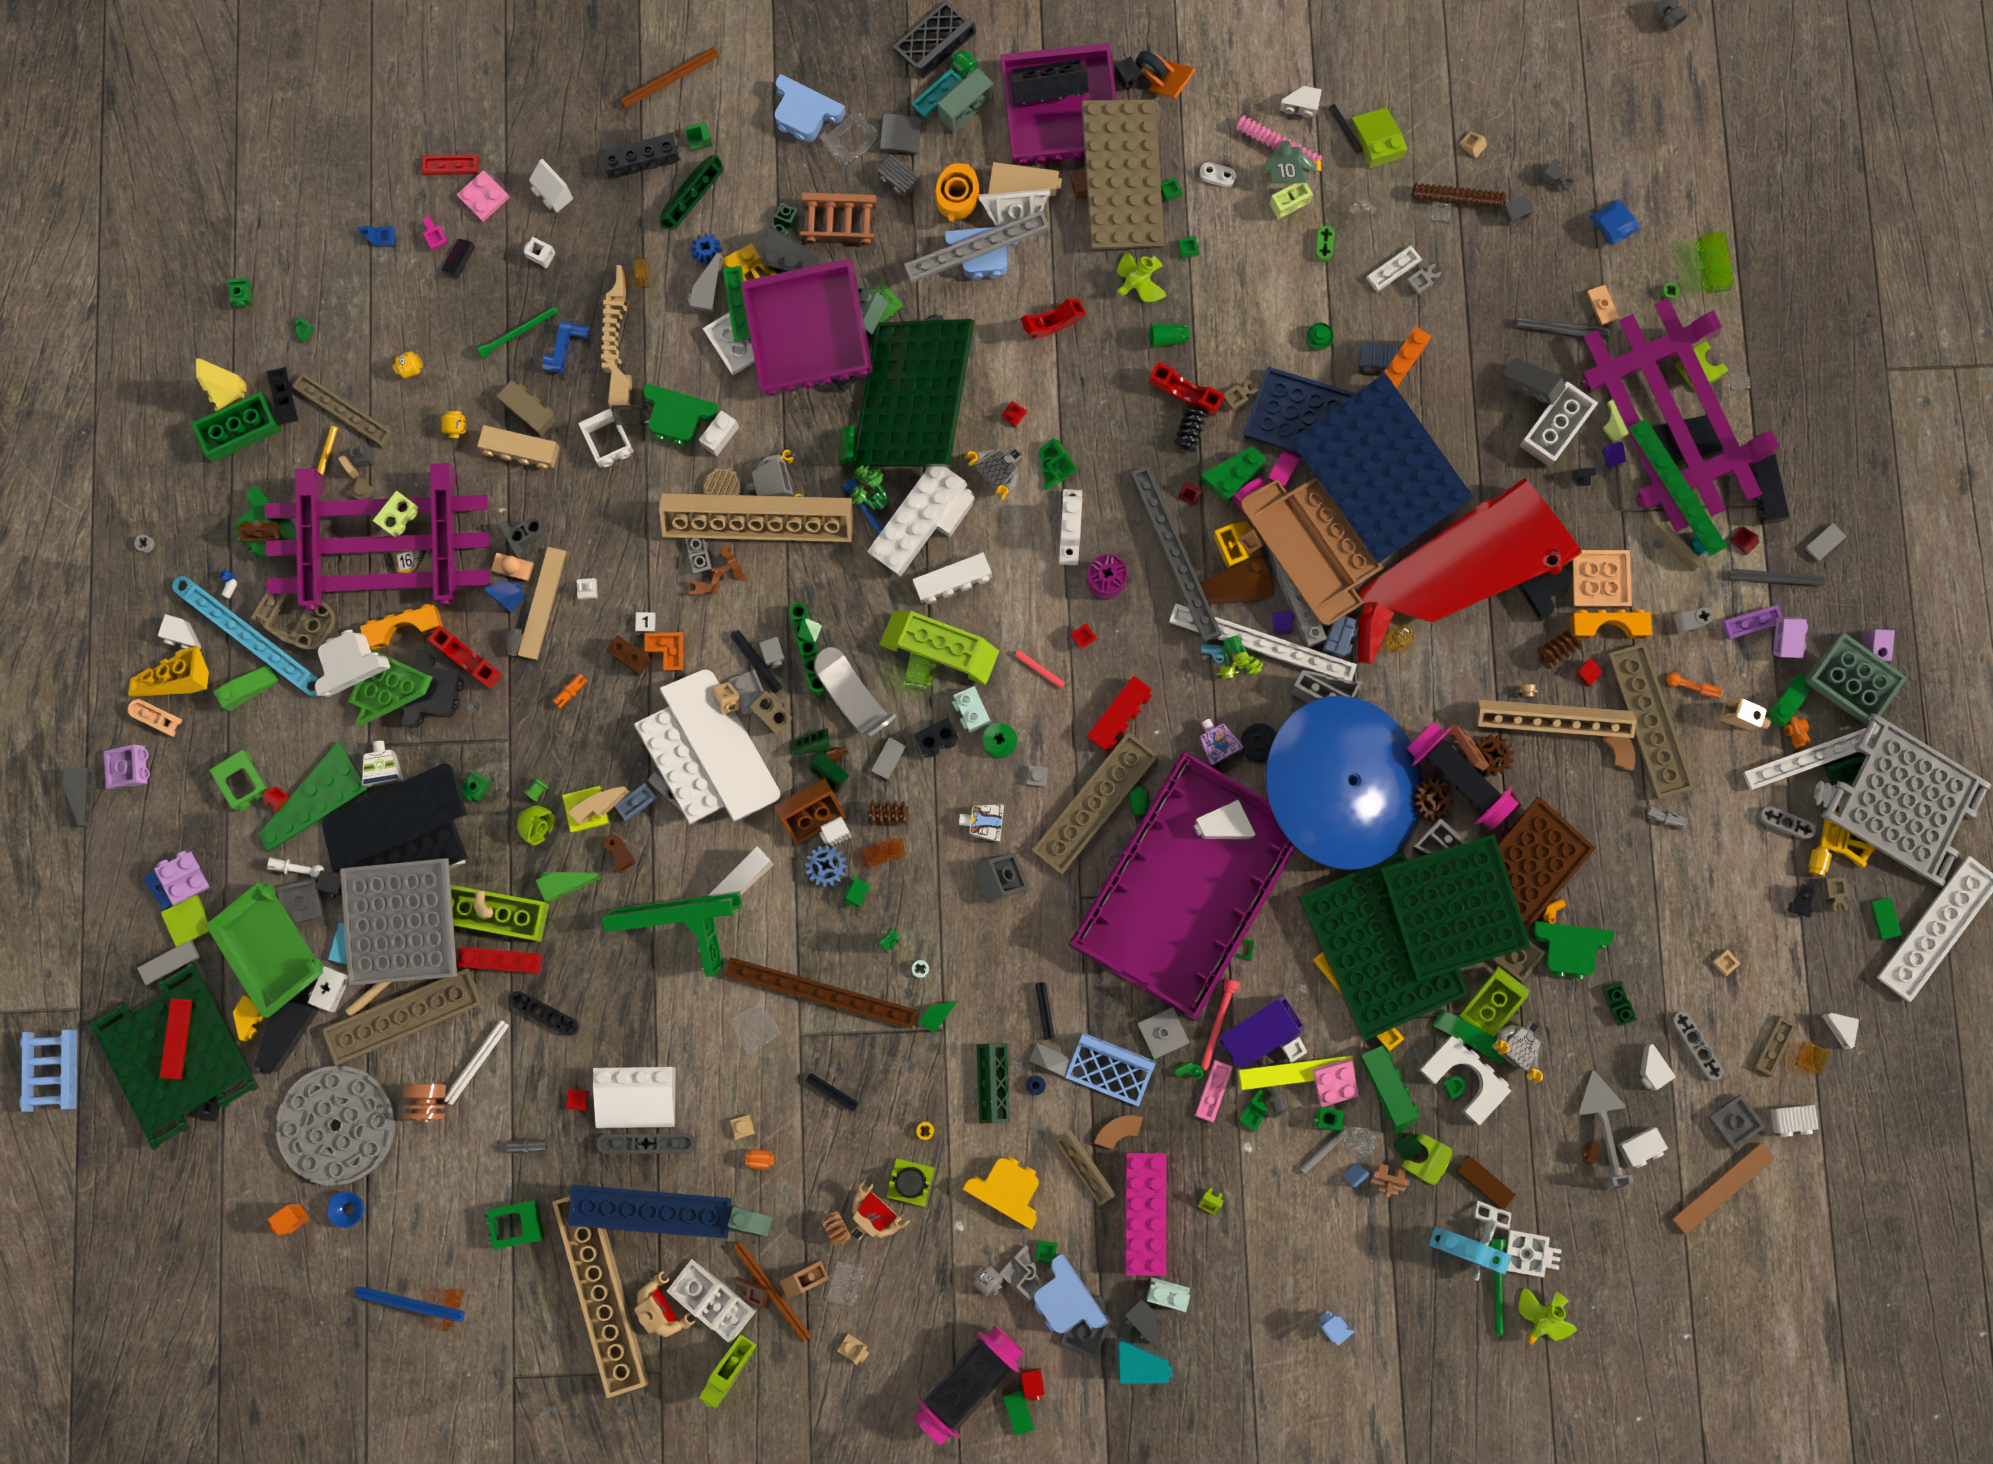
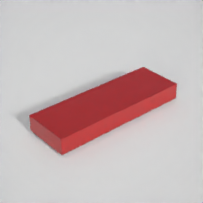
(450, 164)

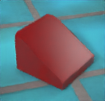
(1589, 672)

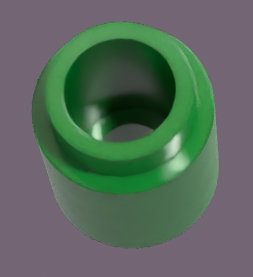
(1139, 800)

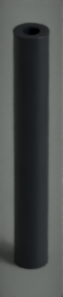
(1345, 128)

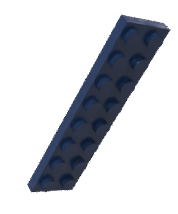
(649, 1211)

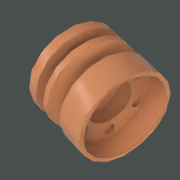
(424, 1101)

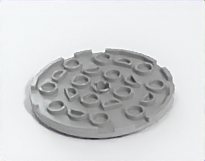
(306, 1121)

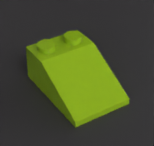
(1379, 137)
(1495, 1002)

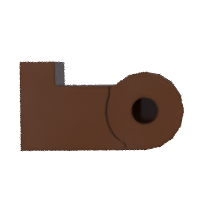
(620, 852)

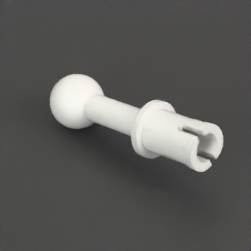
(285, 866)

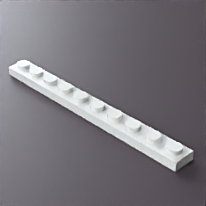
(1272, 646)

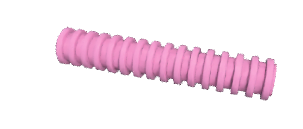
(1268, 137)

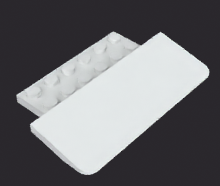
(706, 753)

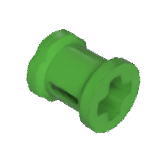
(535, 789)

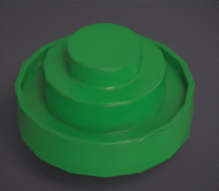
(1319, 336)

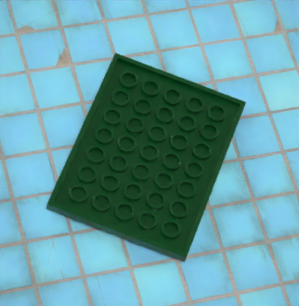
(1368, 954)

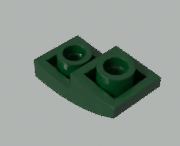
(784, 218)
(1618, 1003)

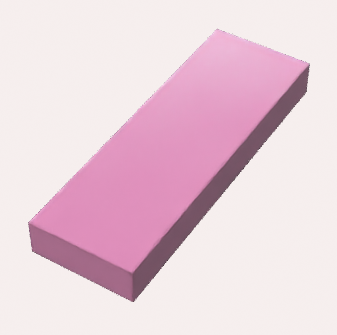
(1213, 1091)

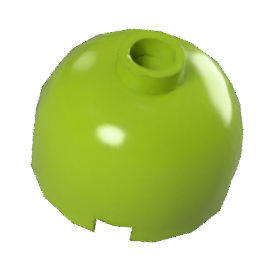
(534, 823)

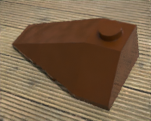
(1240, 583)

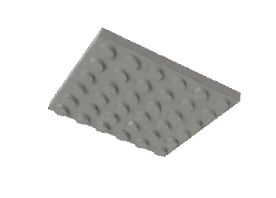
(398, 922)

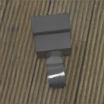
(1554, 173)
(362, 456)

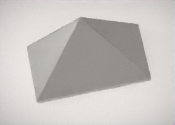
(1050, 1059)

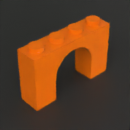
(1407, 355)

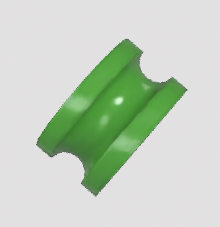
(1674, 287)

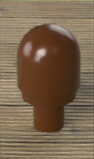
(835, 753)

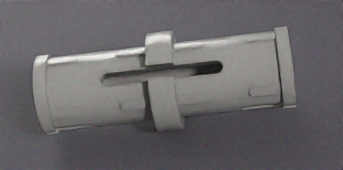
(1667, 817)

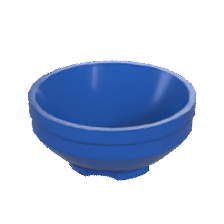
(336, 1209)

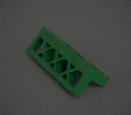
(989, 1083)

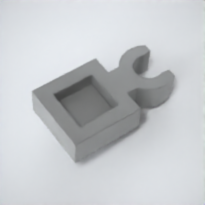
(1423, 280)

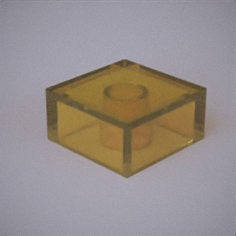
(642, 273)
(1812, 1057)

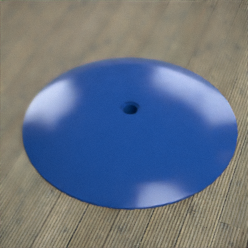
(1311, 790)

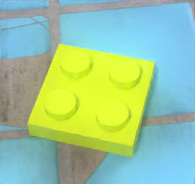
(572, 799)

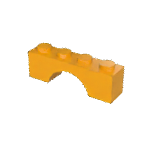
(1635, 624)
(380, 632)

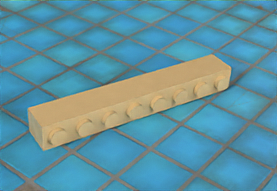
(1556, 718)

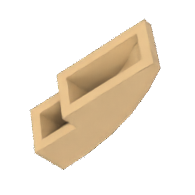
(598, 803)

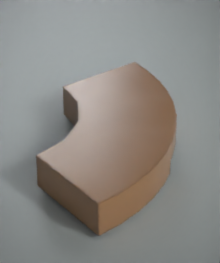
(1622, 750)
(1117, 1129)

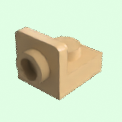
(727, 697)
(853, 1349)

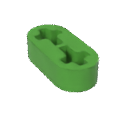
(1329, 244)

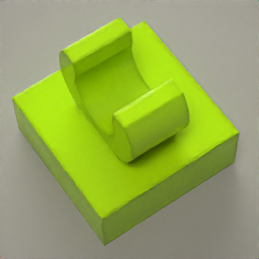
(1210, 1202)

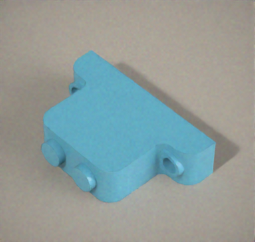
(1470, 1250)

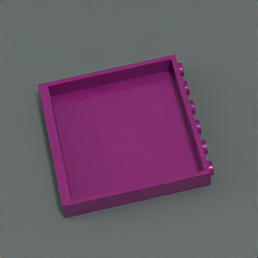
(1054, 127)
(806, 327)

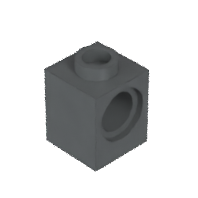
(1517, 210)

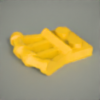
(748, 260)
(1837, 840)

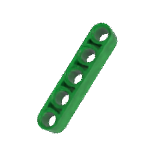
(807, 658)

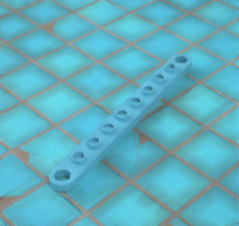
(246, 635)

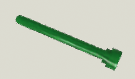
(486, 349)
(1499, 1244)

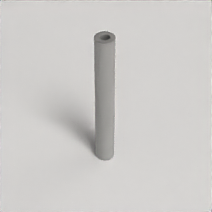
(1323, 1151)

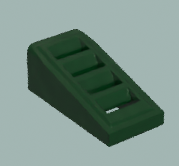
(811, 743)

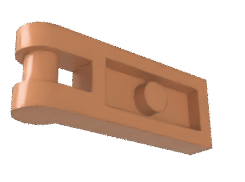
(1468, 747)

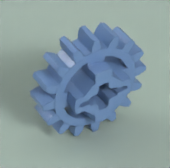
(830, 857)

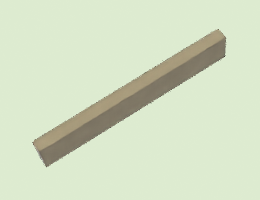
(342, 410)

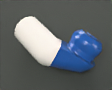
(230, 582)

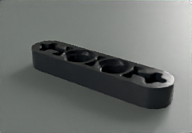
(545, 1011)

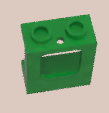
(530, 1221)

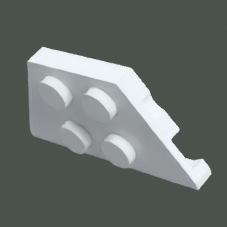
(1012, 206)

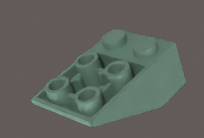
(872, 308)

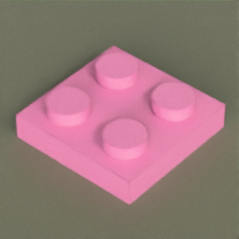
(483, 196)
(1335, 1082)

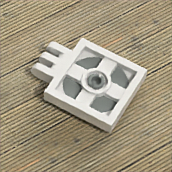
(1530, 1253)

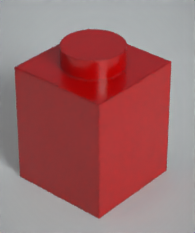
(1032, 1384)

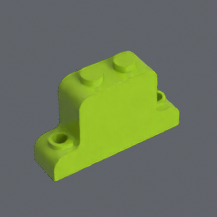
(727, 1372)

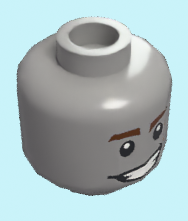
(988, 1281)

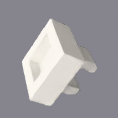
(587, 589)

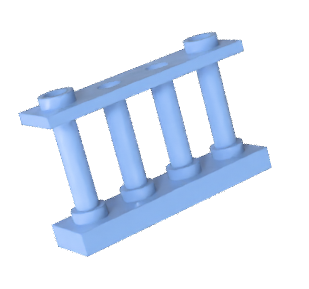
(68, 1075)

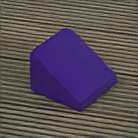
(1614, 454)
(1282, 621)

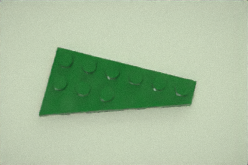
(323, 792)

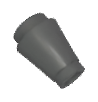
(512, 641)

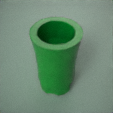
(1168, 334)

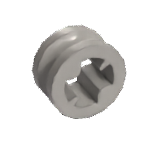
(149, 541)

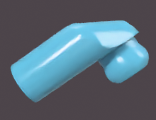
(1215, 651)

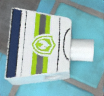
(381, 767)

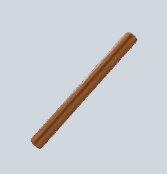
(669, 77)
(773, 1293)

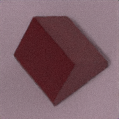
(1190, 493)

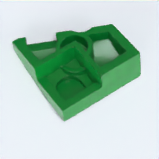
(846, 445)
(1055, 463)

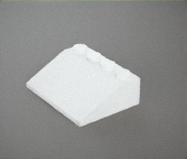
(634, 1097)

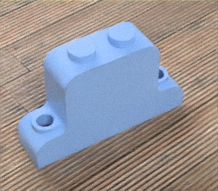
(804, 110)
(989, 265)
(1067, 1300)

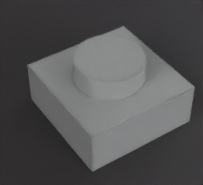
(1037, 776)

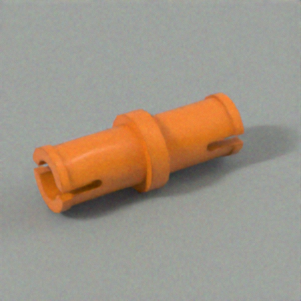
(569, 690)

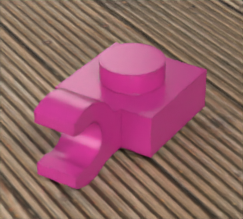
(434, 235)

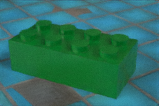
(236, 427)

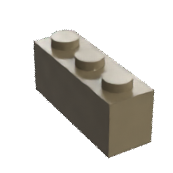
(527, 407)

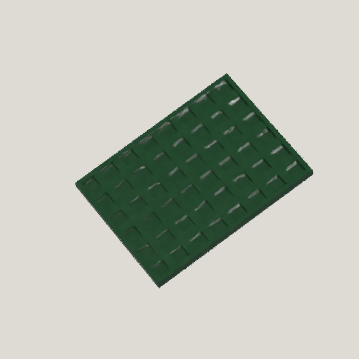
(913, 393)

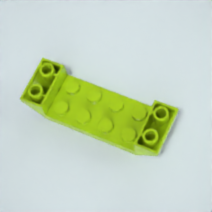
(941, 644)

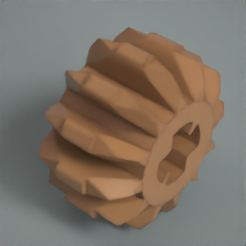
(835, 1228)

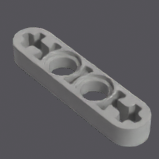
(1700, 1043)

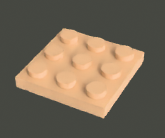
(1602, 579)

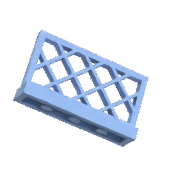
(1117, 1053)

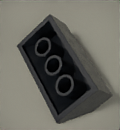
(1049, 81)

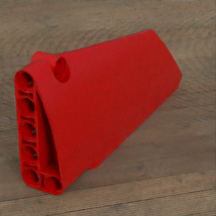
(1477, 557)

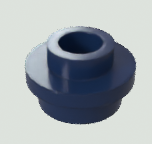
(1040, 1080)

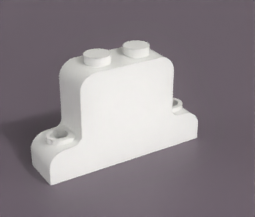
(1070, 526)
(347, 662)

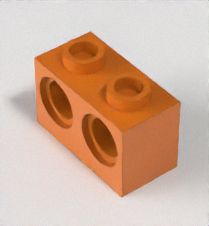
(288, 1219)

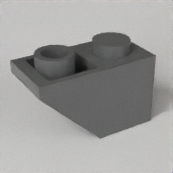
(1144, 1319)

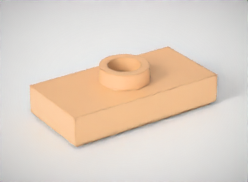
(1602, 305)

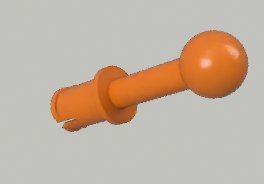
(1674, 679)

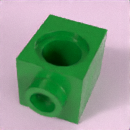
(1337, 1115)

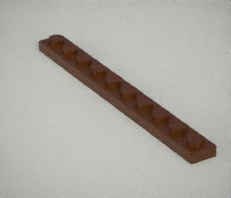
(821, 992)

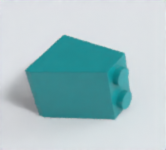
(1141, 1365)

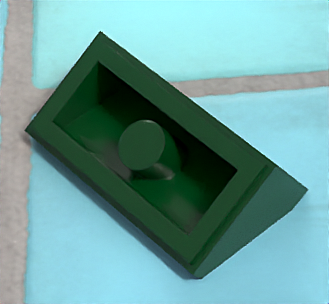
(1844, 768)
(826, 769)

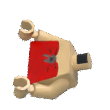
(873, 1215)
(655, 1312)

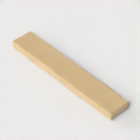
(542, 603)

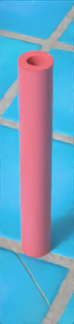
(1040, 669)

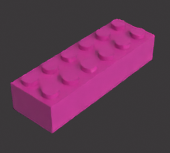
(1145, 1214)

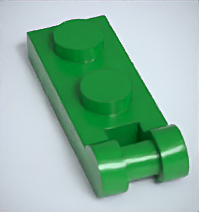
(890, 940)

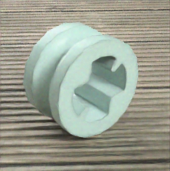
(919, 975)

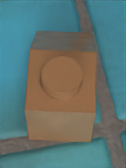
(804, 1280)

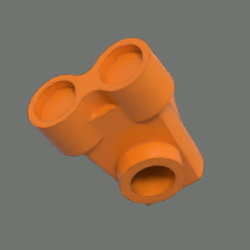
(1798, 731)

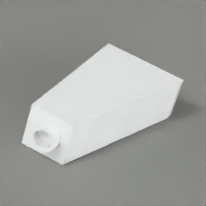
(745, 874)

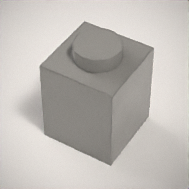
(772, 652)

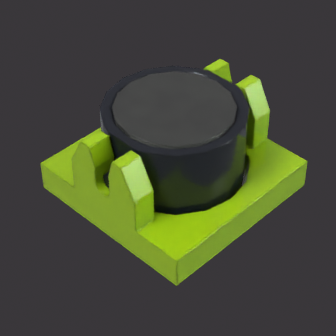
(910, 1182)

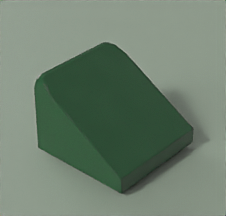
(1407, 1146)

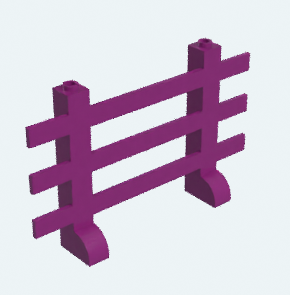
(1645, 359)
(309, 545)

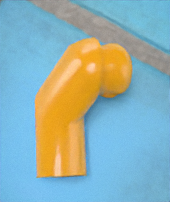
(1550, 911)

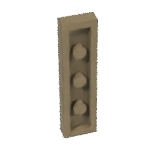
(1085, 1167)

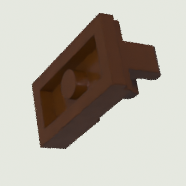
(259, 531)

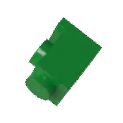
(243, 286)
(482, 786)
(857, 892)

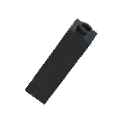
(282, 1035)

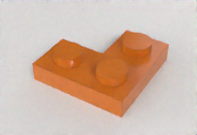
(670, 645)

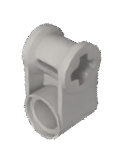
(1690, 620)

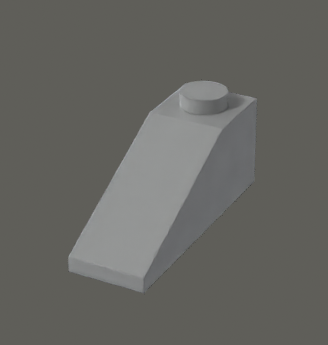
(706, 288)

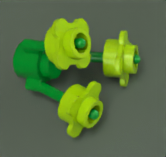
(1241, 660)

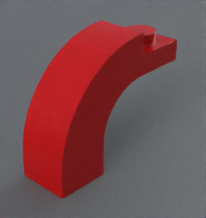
(1054, 320)

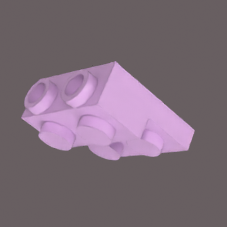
(126, 766)
(181, 877)

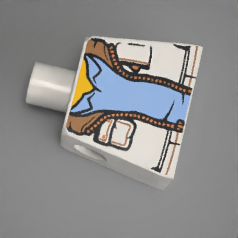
(984, 822)

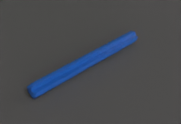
(409, 1304)

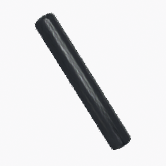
(756, 661)

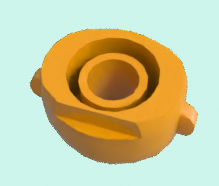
(960, 178)

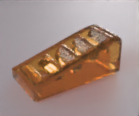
(452, 1299)

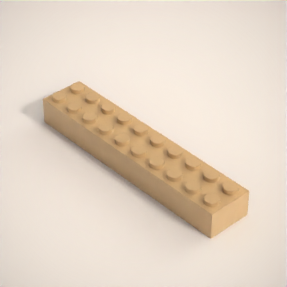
(756, 517)
(603, 1305)

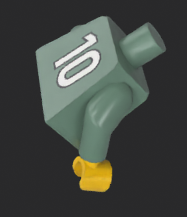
(1290, 164)

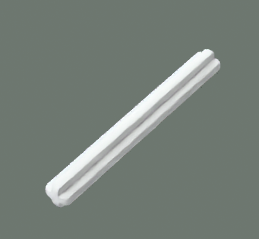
(476, 1062)

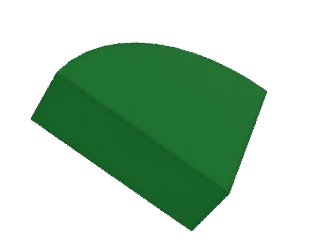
(303, 329)

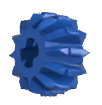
(705, 243)

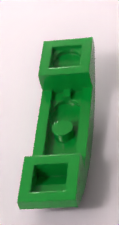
(1469, 1034)

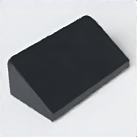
(458, 257)

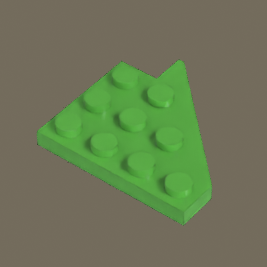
(388, 690)

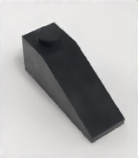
(282, 396)

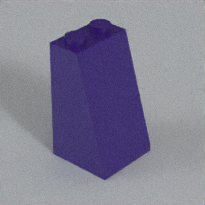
(1261, 1032)

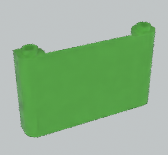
(264, 948)

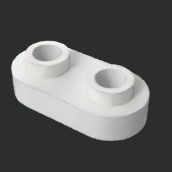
(1217, 176)

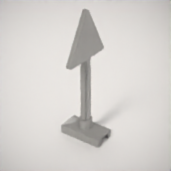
(1600, 1099)

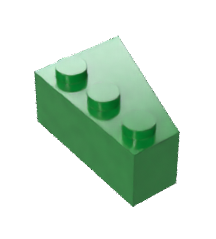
(1233, 474)

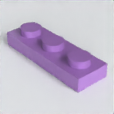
(1751, 622)

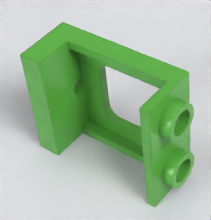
(230, 766)

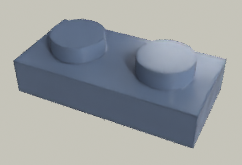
(635, 802)

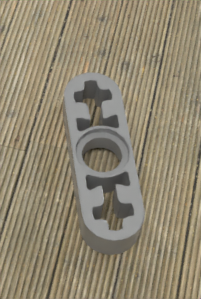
(1794, 819)

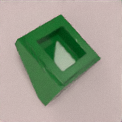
(809, 630)

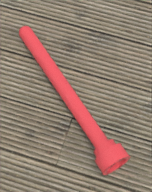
(1229, 988)

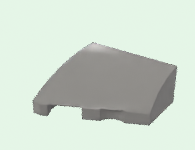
(1022, 1275)

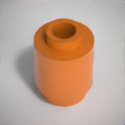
(759, 1159)

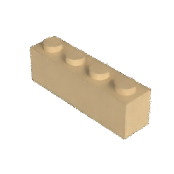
(518, 447)

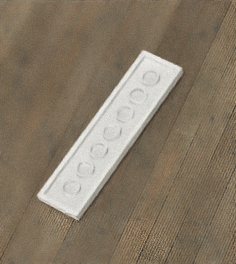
(1938, 929)

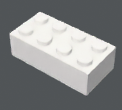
(1558, 425)

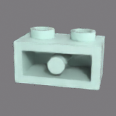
(971, 708)

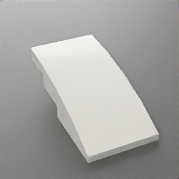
(711, 1301)

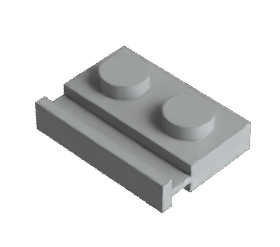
(748, 688)

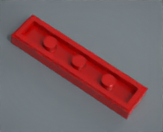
(176, 1039)

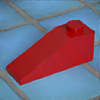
(1372, 628)

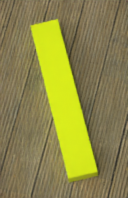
(1283, 1073)

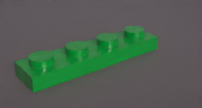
(733, 277)

